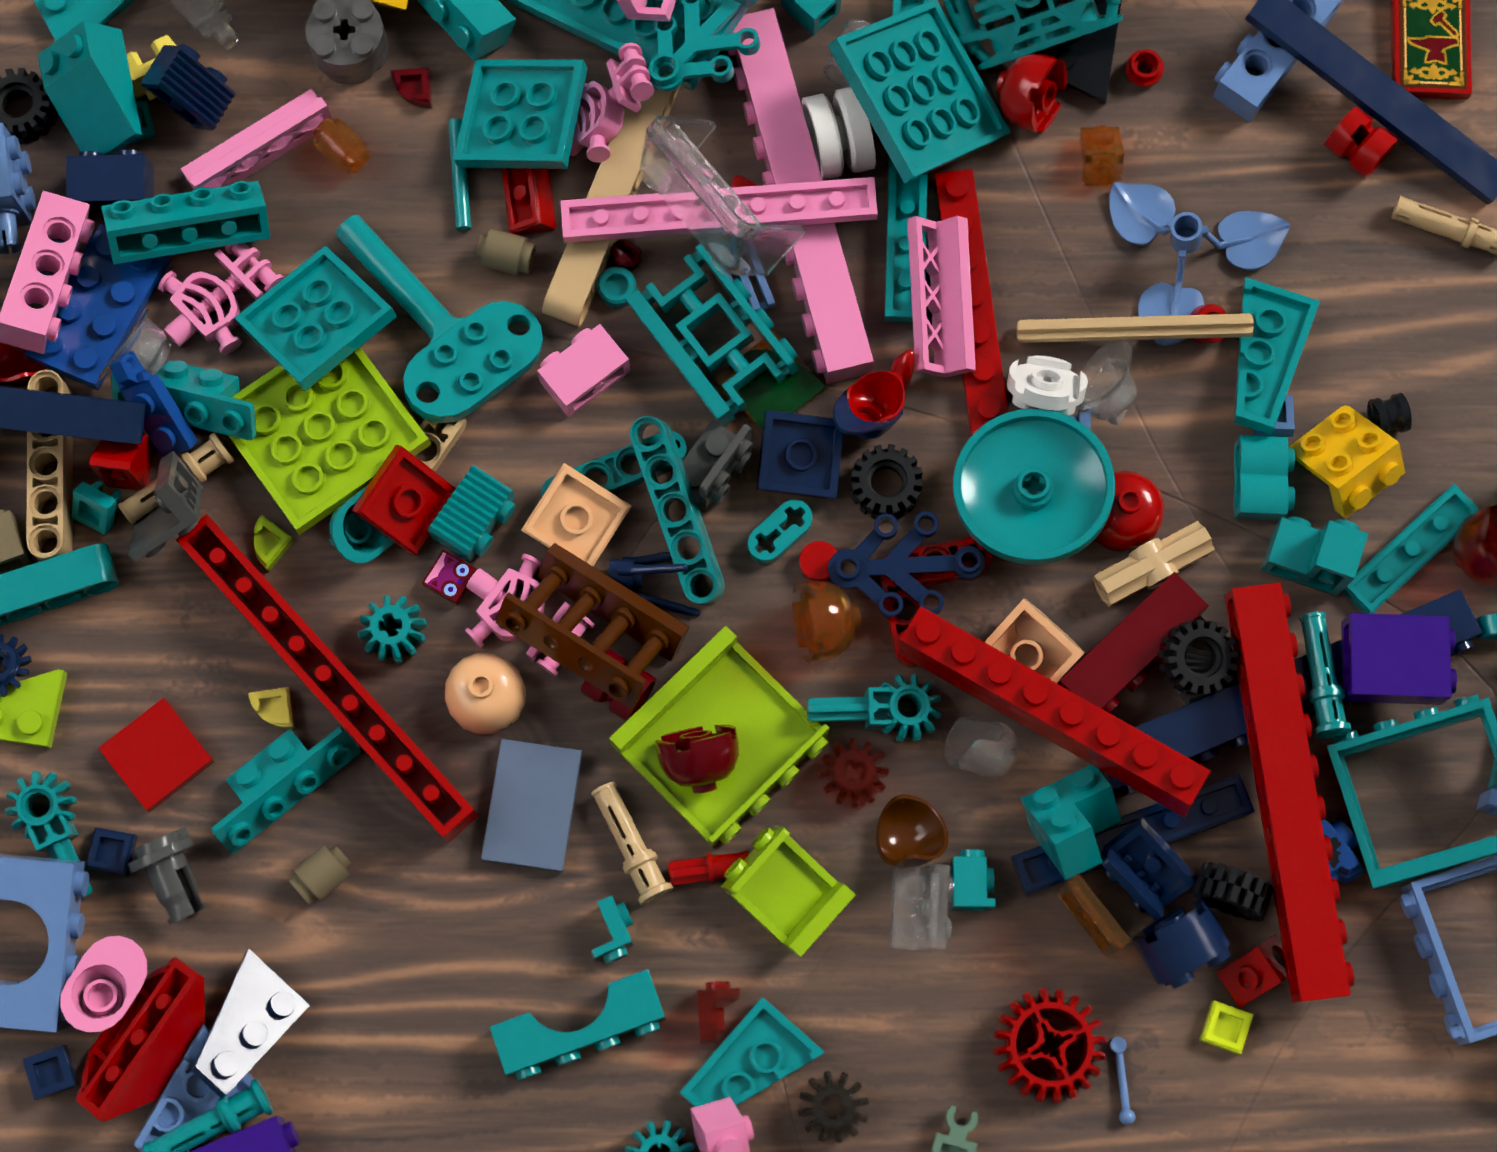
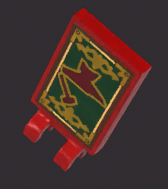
(1432, 47)

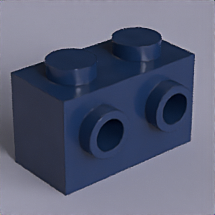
(109, 178)

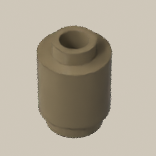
(506, 252)
(320, 873)

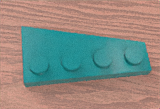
(1272, 352)

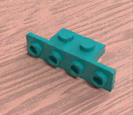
(205, 399)
(278, 781)

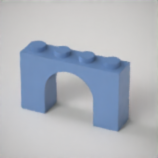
(55, 893)

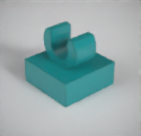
(95, 507)

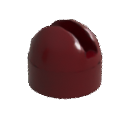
(621, 259)

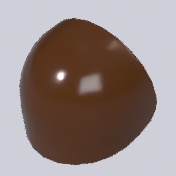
(910, 832)

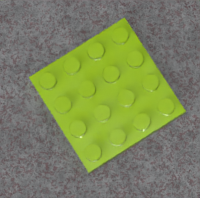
(324, 441)

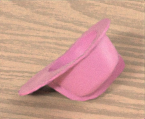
(104, 984)

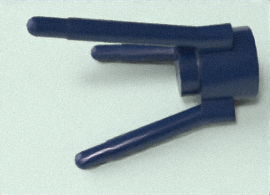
(631, 573)

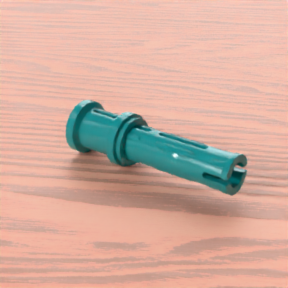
(1326, 693)
(227, 1115)

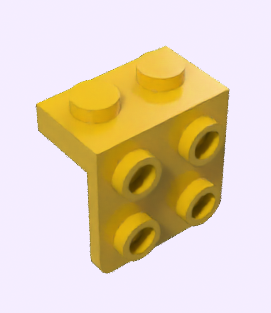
(1350, 458)

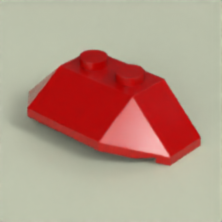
(144, 1048)

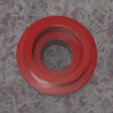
(1148, 59)

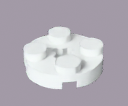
(1046, 385)

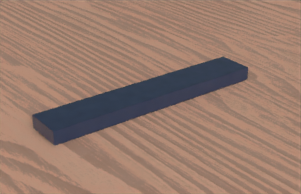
(1213, 806)

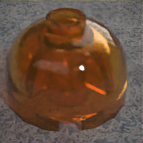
(824, 620)

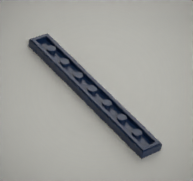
(1377, 95)

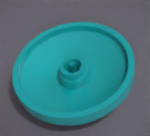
(1033, 486)

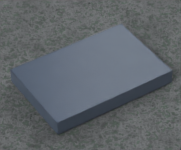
(532, 805)

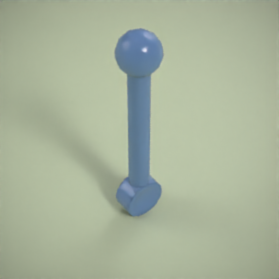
(1118, 1046)

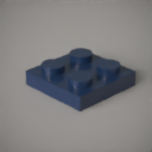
(799, 455)

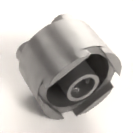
(346, 39)

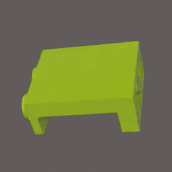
(786, 890)

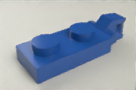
(162, 418)

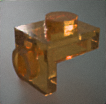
(1101, 155)

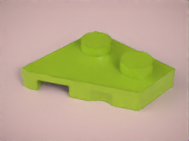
(32, 710)

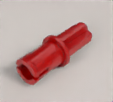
(702, 868)

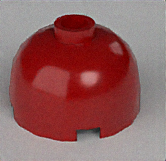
(1030, 91)
(1134, 514)

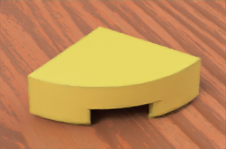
(274, 707)

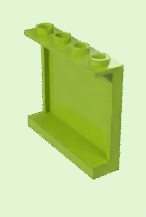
(728, 689)

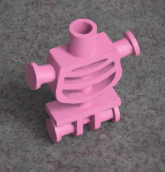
(603, 108)
(191, 320)
(493, 593)

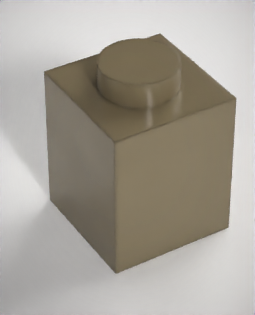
(13, 543)

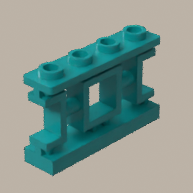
(689, 351)

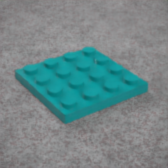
(919, 89)

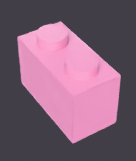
(583, 369)

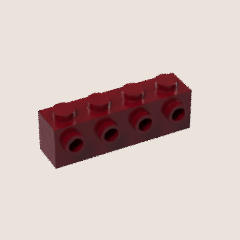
(1133, 644)

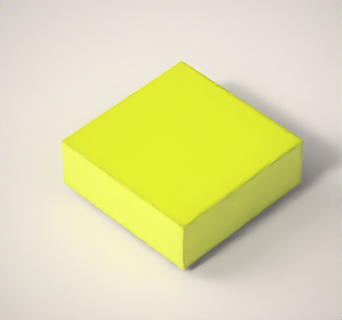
(1226, 1027)

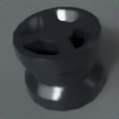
(1390, 413)

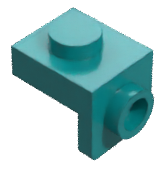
(617, 921)

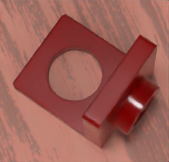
(1254, 972)

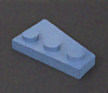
(183, 1096)

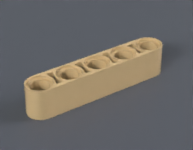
(50, 487)

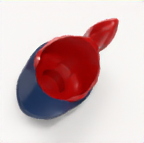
(875, 400)

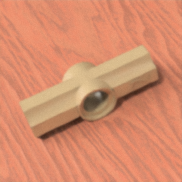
(1153, 563)

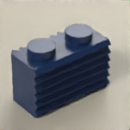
(188, 86)

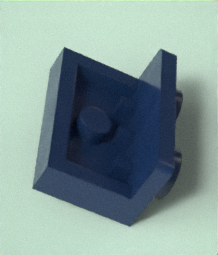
(1146, 868)

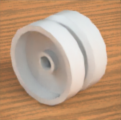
(839, 133)

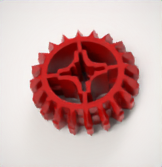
(1058, 1063)

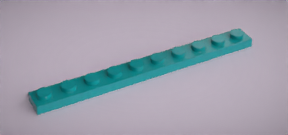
(902, 203)

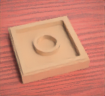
(576, 515)

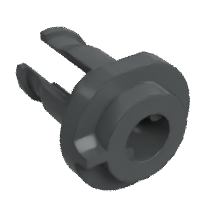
(170, 873)

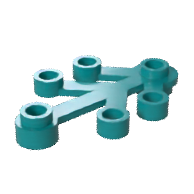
(699, 40)

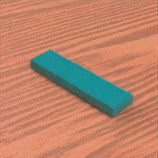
(1409, 550)

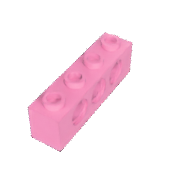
(54, 219)

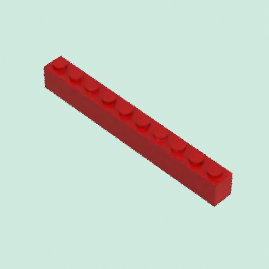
(328, 679)
(1288, 794)

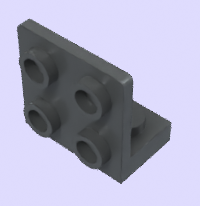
(715, 460)
(178, 511)

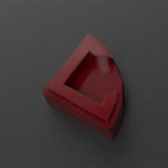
(414, 86)

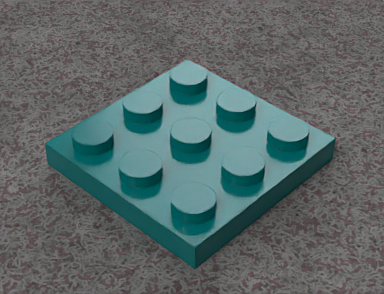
(521, 114)
(315, 317)

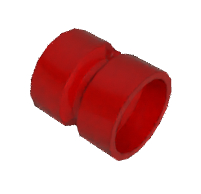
(1373, 149)

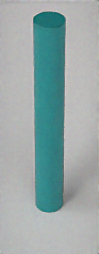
(459, 181)

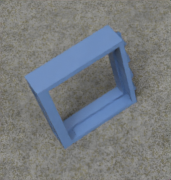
(1430, 947)

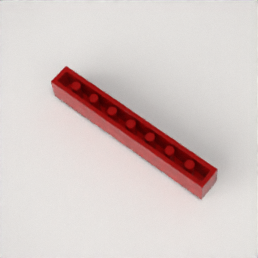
(1053, 711)

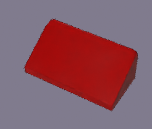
(528, 200)

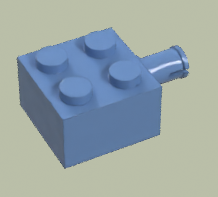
(16, 196)

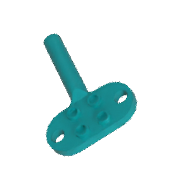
(467, 356)

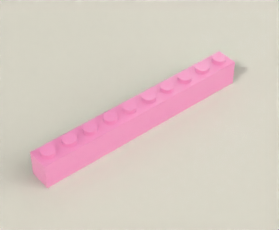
(790, 158)

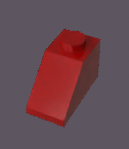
(124, 463)

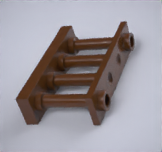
(608, 600)

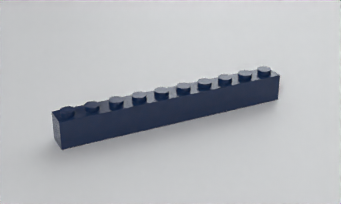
(1219, 718)

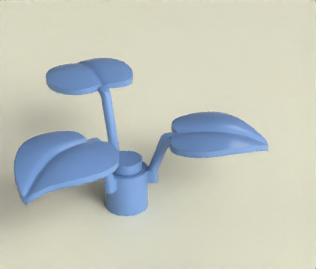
(1146, 209)

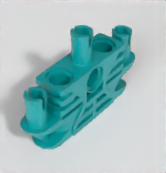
(1027, 31)

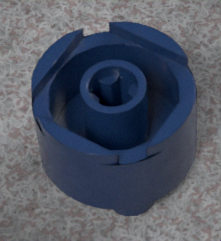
(1182, 944)

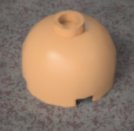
(485, 693)

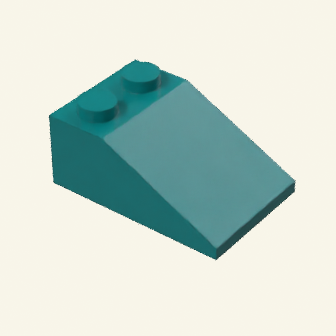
(92, 87)

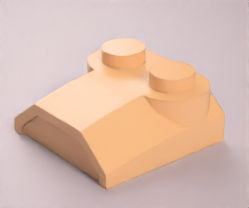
(1036, 642)

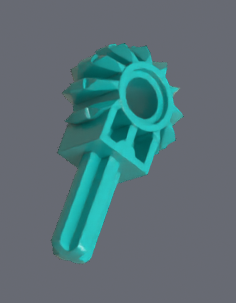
(880, 708)
(53, 830)

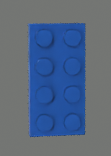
(100, 311)

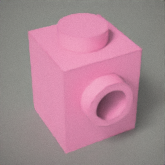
(721, 1127)

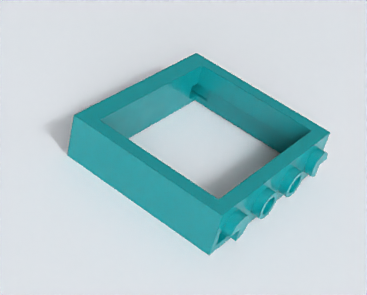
(1391, 732)

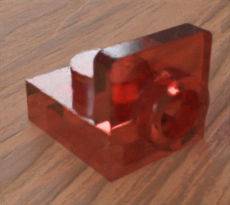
(711, 1018)

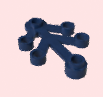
(899, 565)

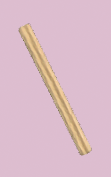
(1135, 328)

